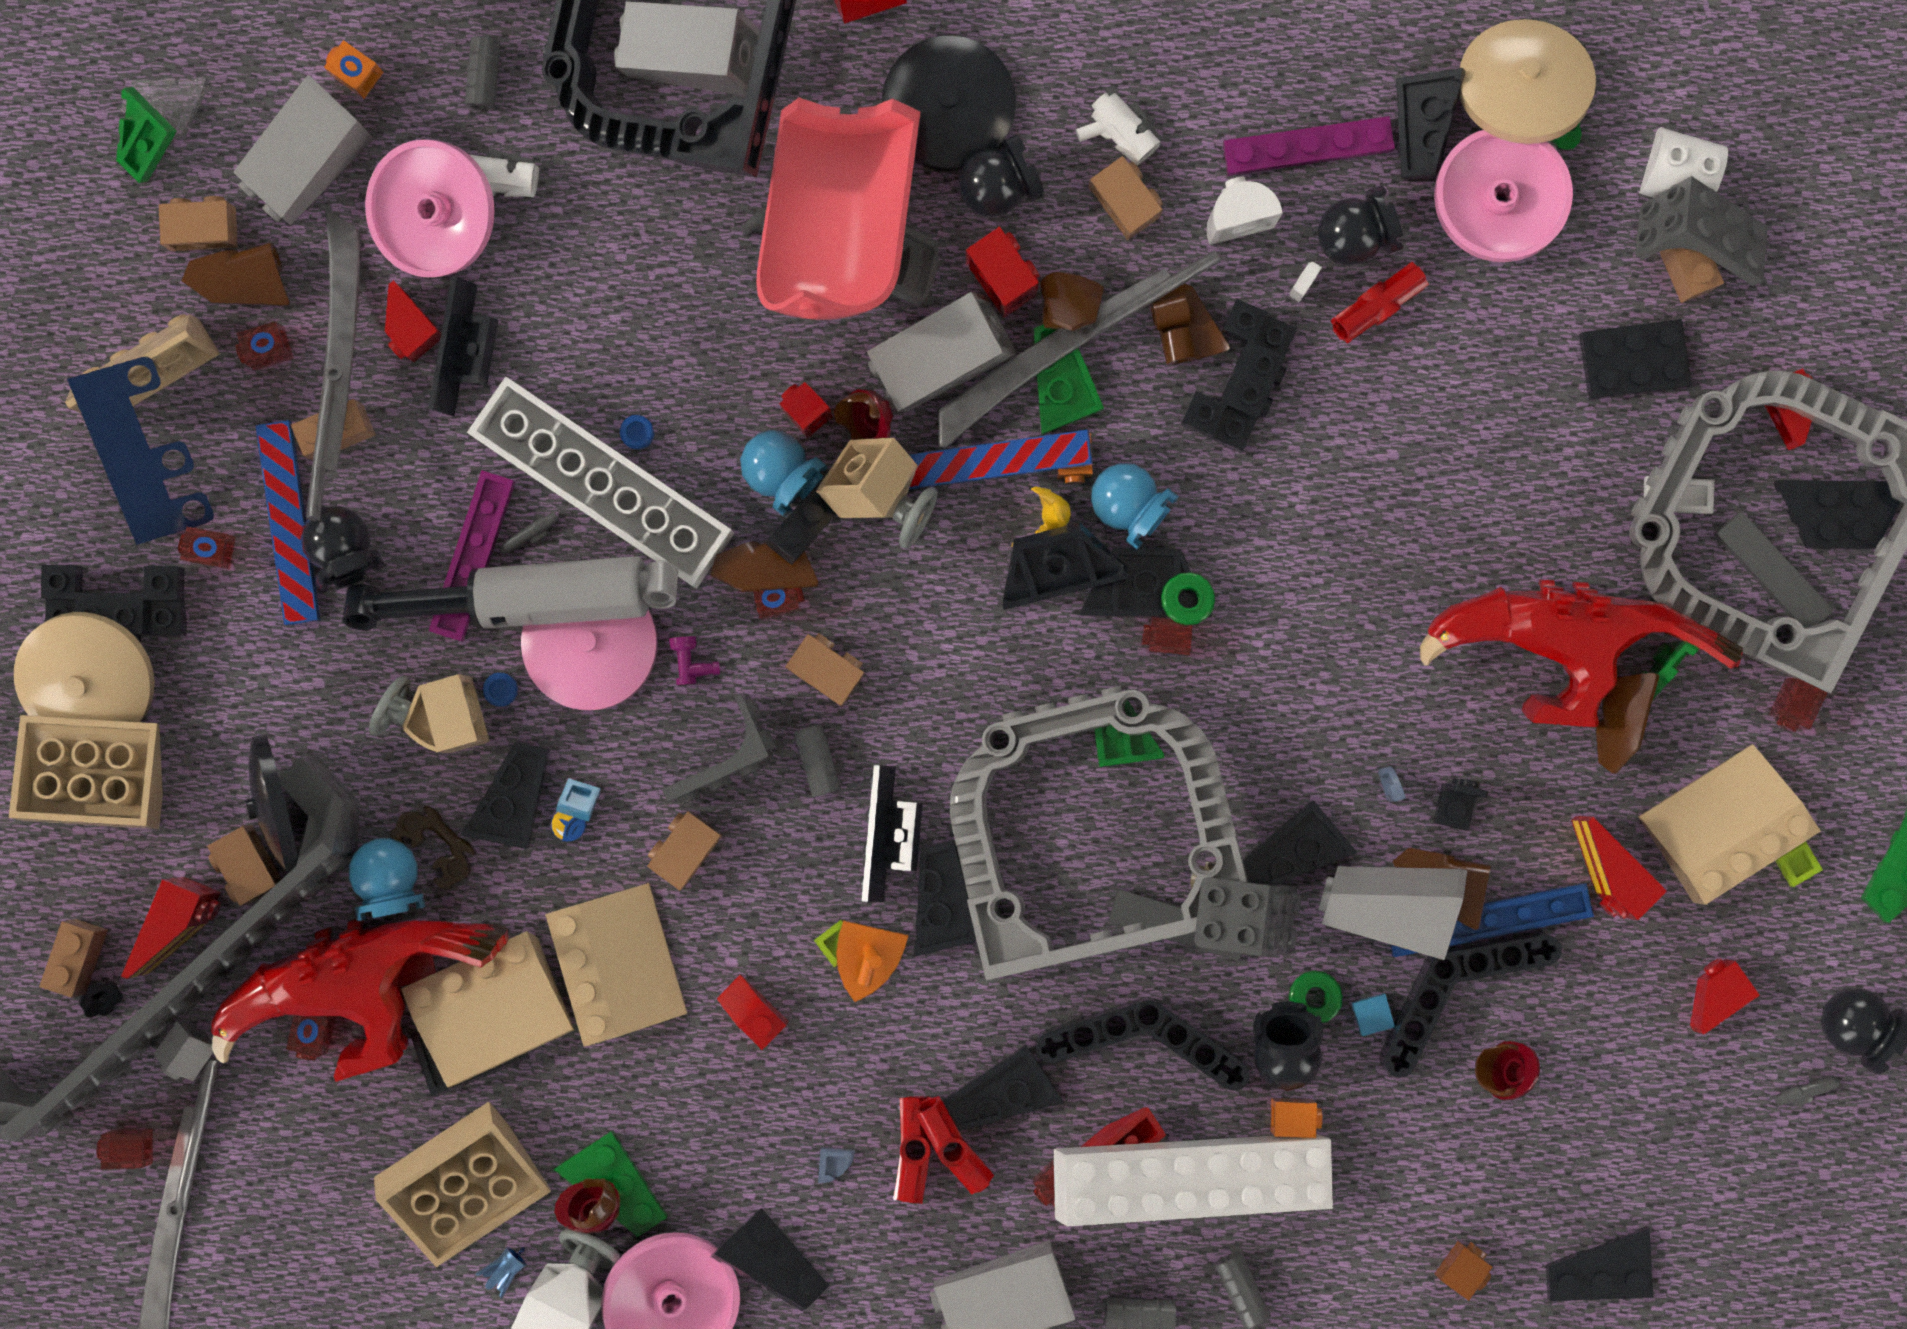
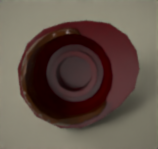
(864, 415)
(1507, 1070)
(588, 1206)

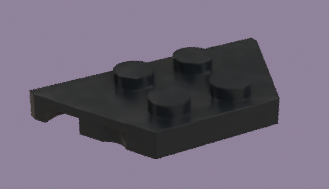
(1839, 512)
(1058, 564)
(1143, 589)

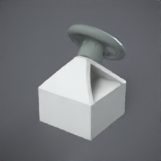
(568, 1293)

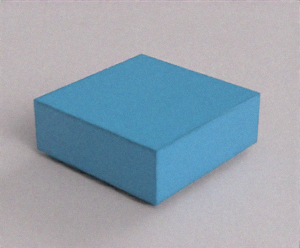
(578, 799)
(1372, 1014)

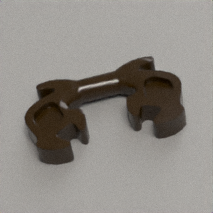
(455, 867)

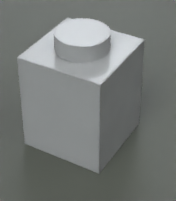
(184, 1051)

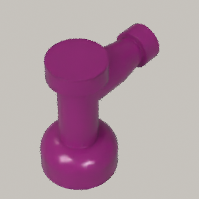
(687, 670)

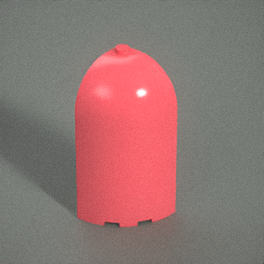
(836, 209)

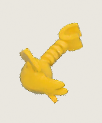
(1055, 510)

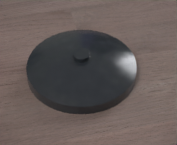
(961, 96)
(269, 803)

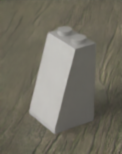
(687, 46)
(301, 152)
(941, 352)
(1396, 905)
(1006, 1293)

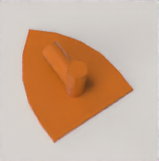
(867, 957)

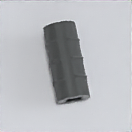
(482, 73)
(817, 760)
(1242, 1290)
(1139, 1313)

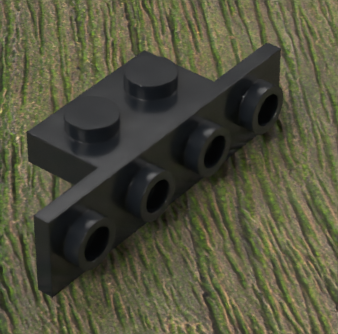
(463, 348)
(891, 834)

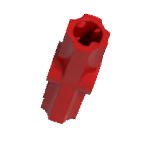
(1379, 303)
(962, 1160)
(911, 1171)

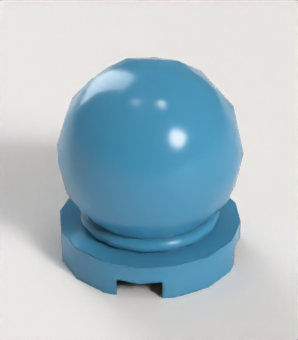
(778, 468)
(1128, 500)
(384, 878)

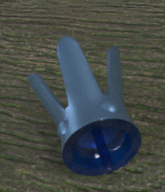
(503, 1269)

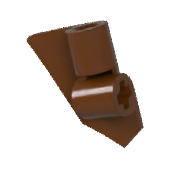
(239, 277)
(1070, 300)
(1186, 327)
(760, 568)
(1624, 719)
(1475, 885)

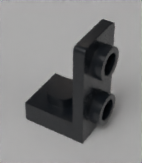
(1457, 803)

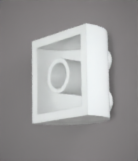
(1679, 157)
(1242, 210)

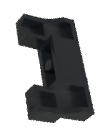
(1248, 388)
(151, 613)

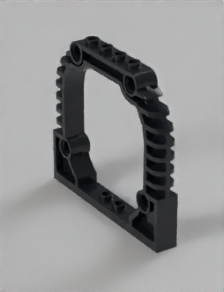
(730, 136)

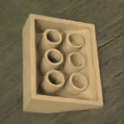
(174, 353)
(87, 772)
(1728, 825)
(616, 964)
(488, 1013)
(460, 1185)

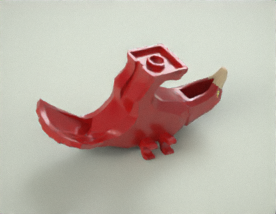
(1577, 630)
(351, 980)

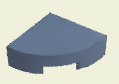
(1392, 788)
(834, 1163)

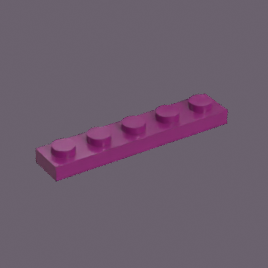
(1308, 146)
(475, 545)

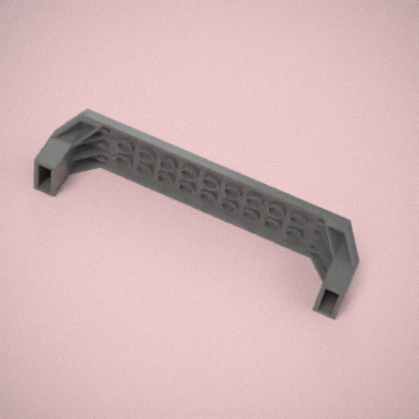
(325, 848)

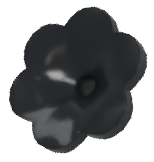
(100, 999)

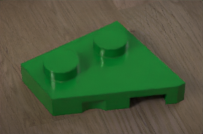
(142, 136)
(1667, 661)
(1120, 748)

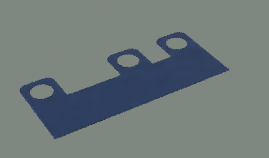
(129, 463)

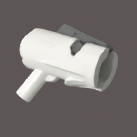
(1124, 125)
(509, 173)

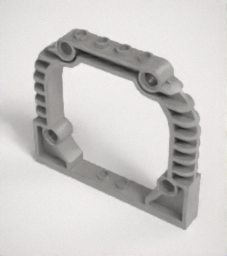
(1813, 652)
(1012, 943)

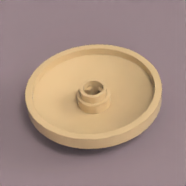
(1527, 81)
(84, 670)

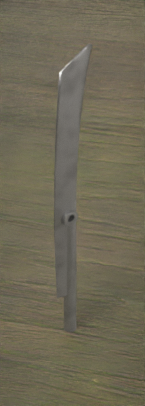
(344, 267)
(988, 392)
(174, 1204)

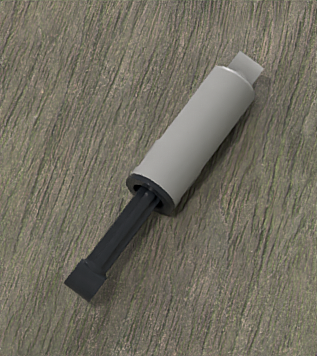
(528, 594)

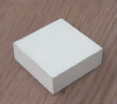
(1304, 281)

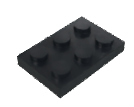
(1635, 359)

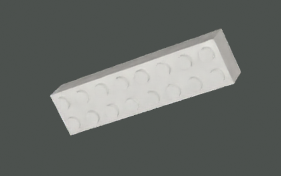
(600, 482)
(1191, 1179)

